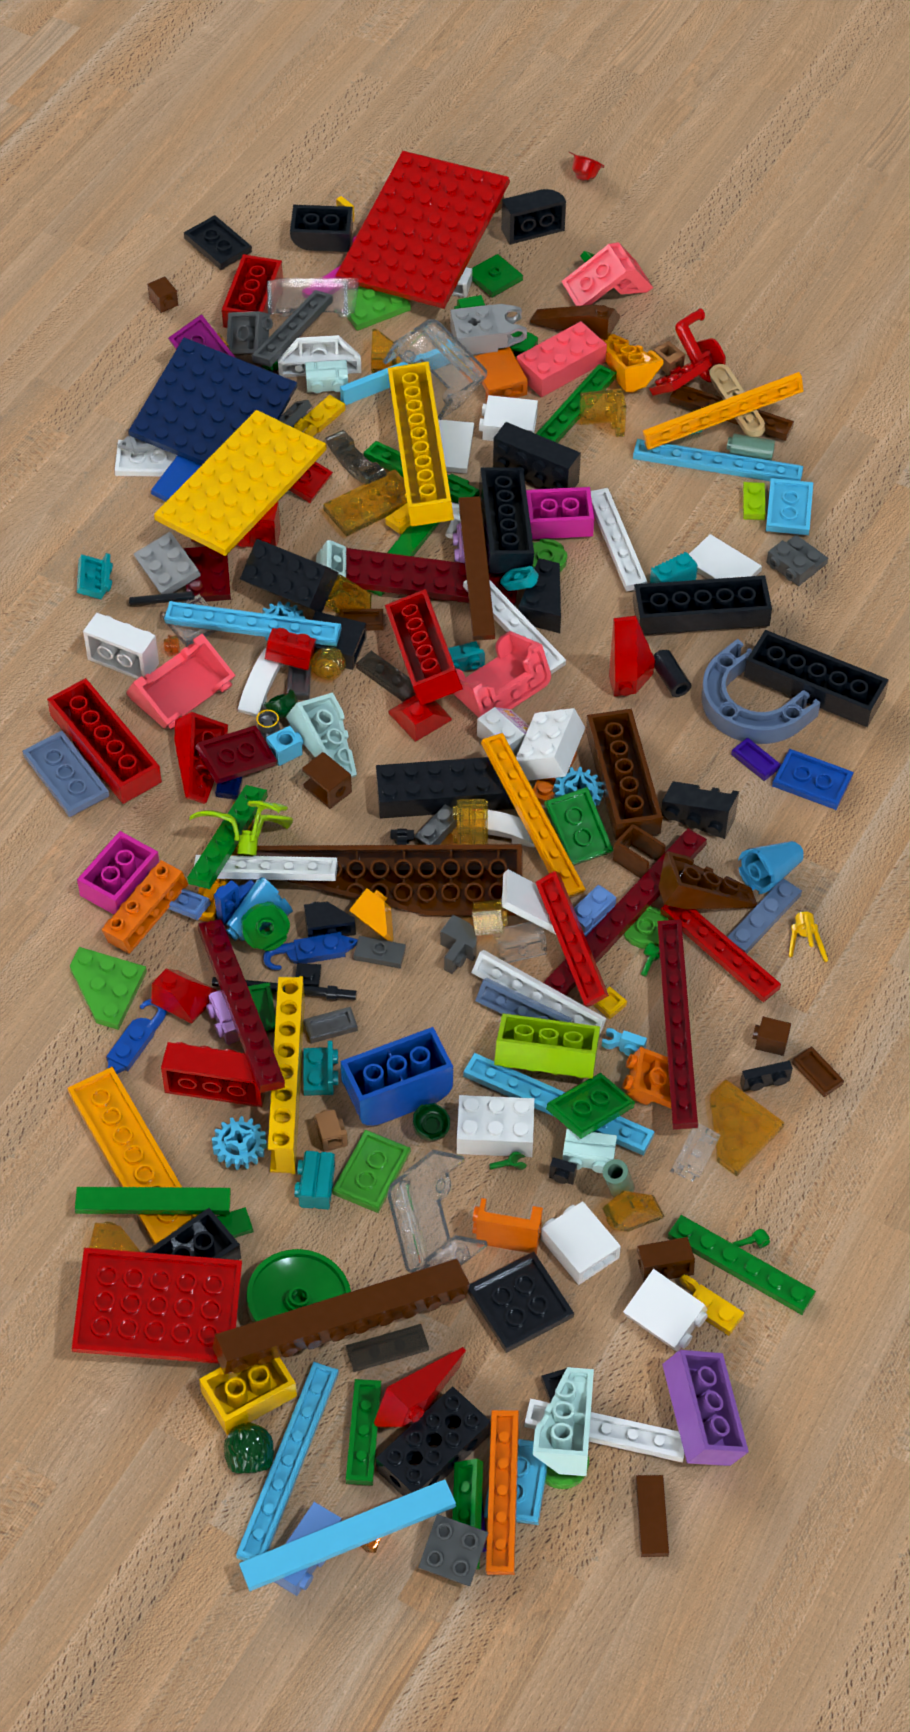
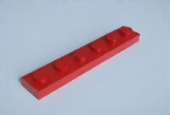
(572, 939)
(724, 952)

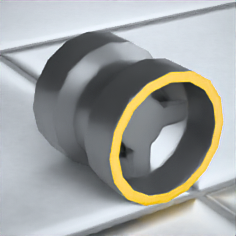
(267, 723)

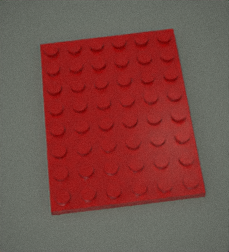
(423, 229)

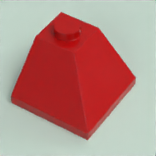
(419, 719)
(180, 994)

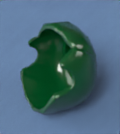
(282, 703)
(431, 1122)

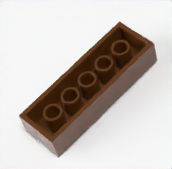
(623, 772)

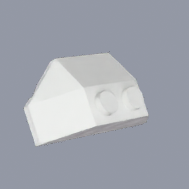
(317, 350)

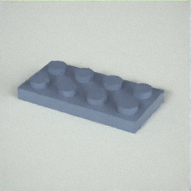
(65, 773)

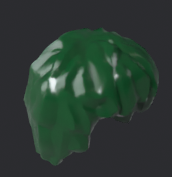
(248, 1449)

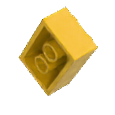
(247, 1394)

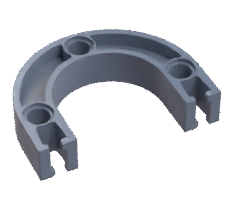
(743, 723)

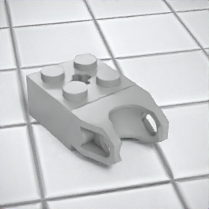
(486, 327)

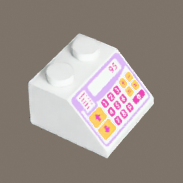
(503, 721)

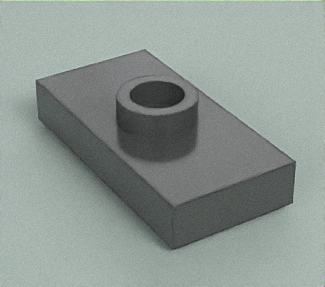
(379, 952)

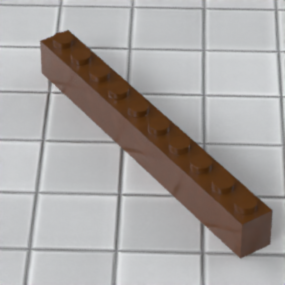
(340, 1316)

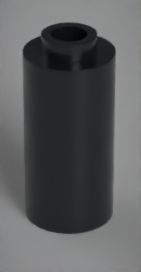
(671, 673)

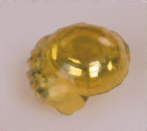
(328, 663)

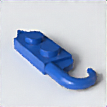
(312, 949)
(134, 1040)

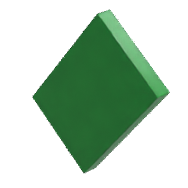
(578, 826)
(590, 1105)

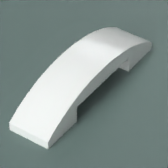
(258, 685)
(508, 826)

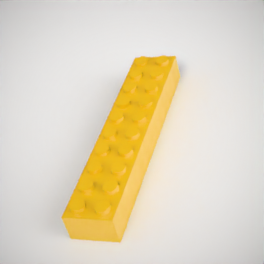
(420, 444)

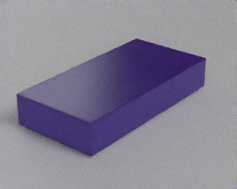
(755, 759)

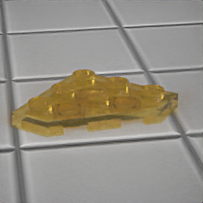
(742, 1125)

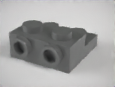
(247, 331)
(796, 559)

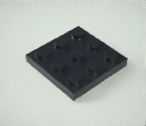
(520, 1302)

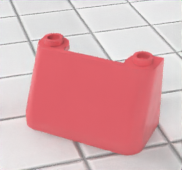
(507, 679)
(182, 683)

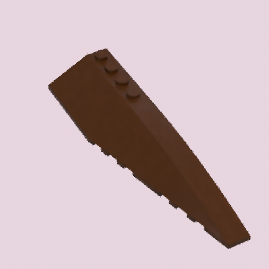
(415, 877)

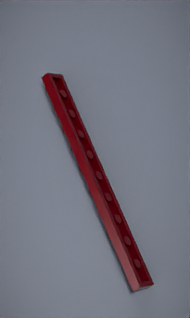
(626, 911)
(241, 1006)
(677, 1025)

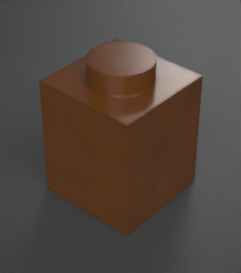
(162, 294)
(772, 1035)

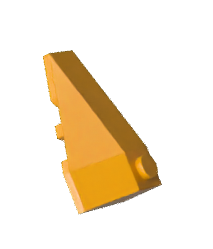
(632, 365)

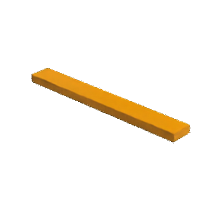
(723, 410)
(531, 812)

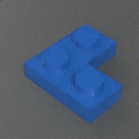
(228, 899)

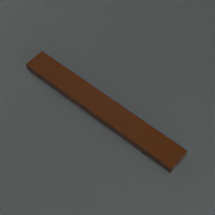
(476, 568)

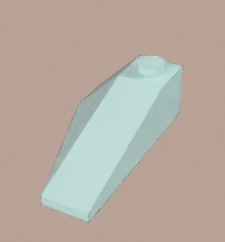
(322, 729)
(563, 1433)

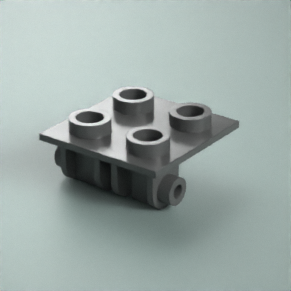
(453, 1550)

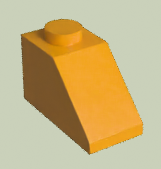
(375, 913)

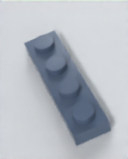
(765, 915)
(511, 1002)

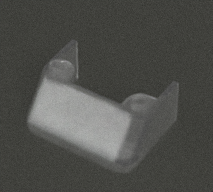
(289, 293)
(447, 361)
(420, 1217)

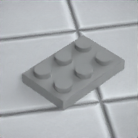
(167, 564)

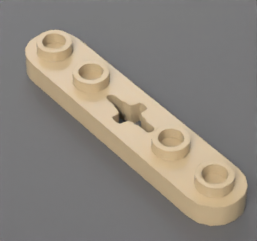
(727, 387)

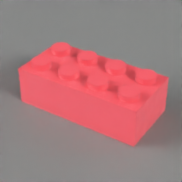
(562, 358)

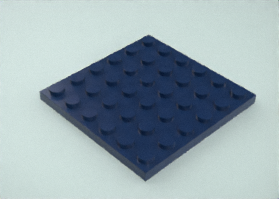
(205, 400)

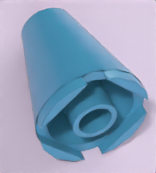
(769, 864)
(260, 893)

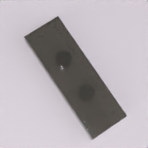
(386, 676)
(387, 1348)

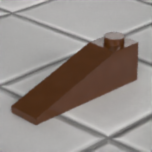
(596, 317)
(693, 887)

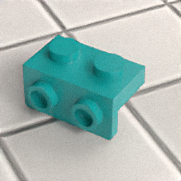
(94, 576)

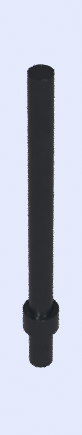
(330, 992)

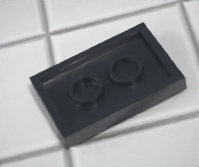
(217, 242)

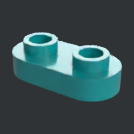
(519, 578)

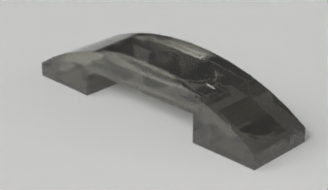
(353, 460)

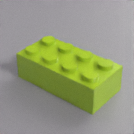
(547, 1046)

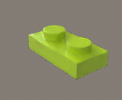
(753, 501)

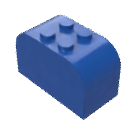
(398, 1077)

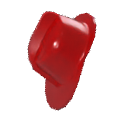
(585, 167)

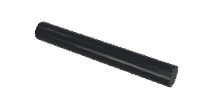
(161, 598)

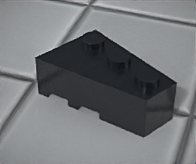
(543, 601)
(701, 808)

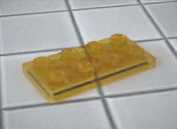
(367, 503)

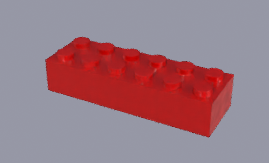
(423, 647)
(104, 740)

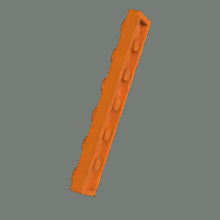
(502, 1492)

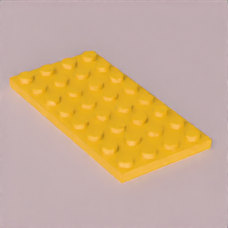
(240, 482)

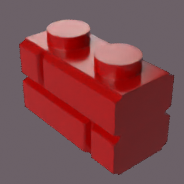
(290, 648)

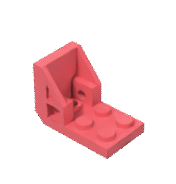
(606, 269)

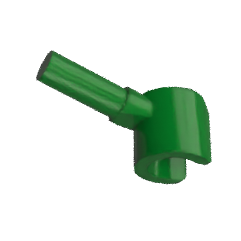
(653, 954)
(512, 1161)
(759, 1236)

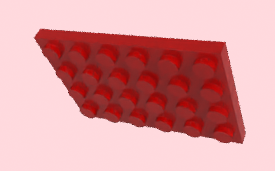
(154, 1304)

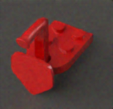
(702, 355)

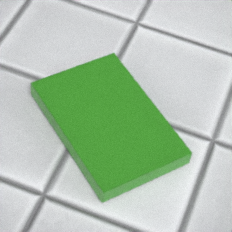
(371, 1171)

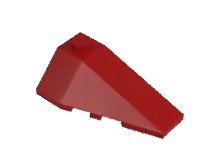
(630, 657)
(194, 773)
(412, 1395)

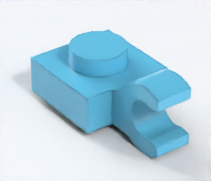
(626, 1041)

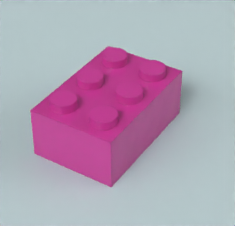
(560, 512)
(117, 872)

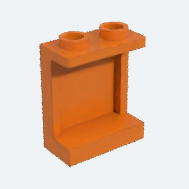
(503, 374)
(508, 1231)

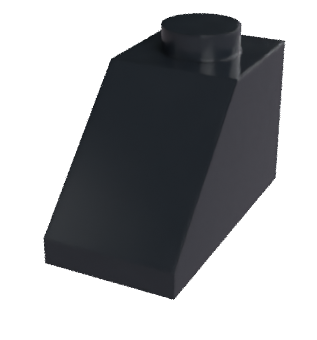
(326, 918)

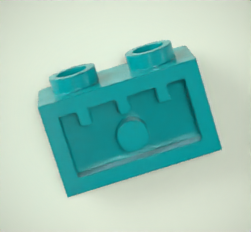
(467, 656)
(318, 1070)

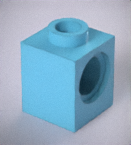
(285, 745)

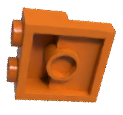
(648, 1078)

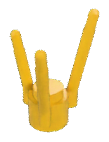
(806, 927)

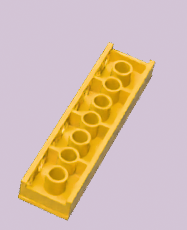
(288, 1053)

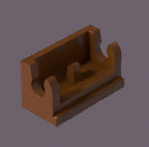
(668, 1257)

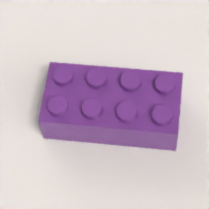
(705, 1408)

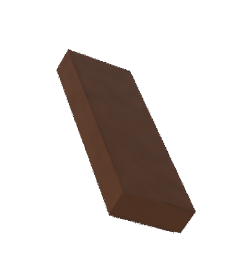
(652, 1516)

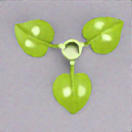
(249, 839)

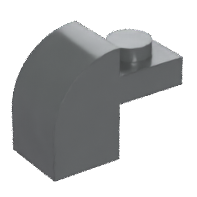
(461, 940)

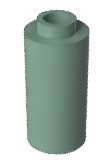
(751, 446)
(617, 1177)

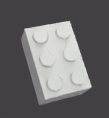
(120, 646)
(550, 744)
(495, 1125)

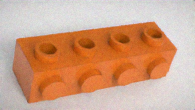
(144, 907)

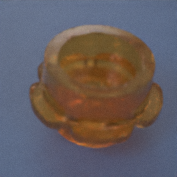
(171, 644)

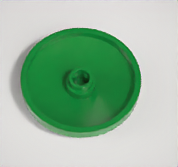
(291, 1282)

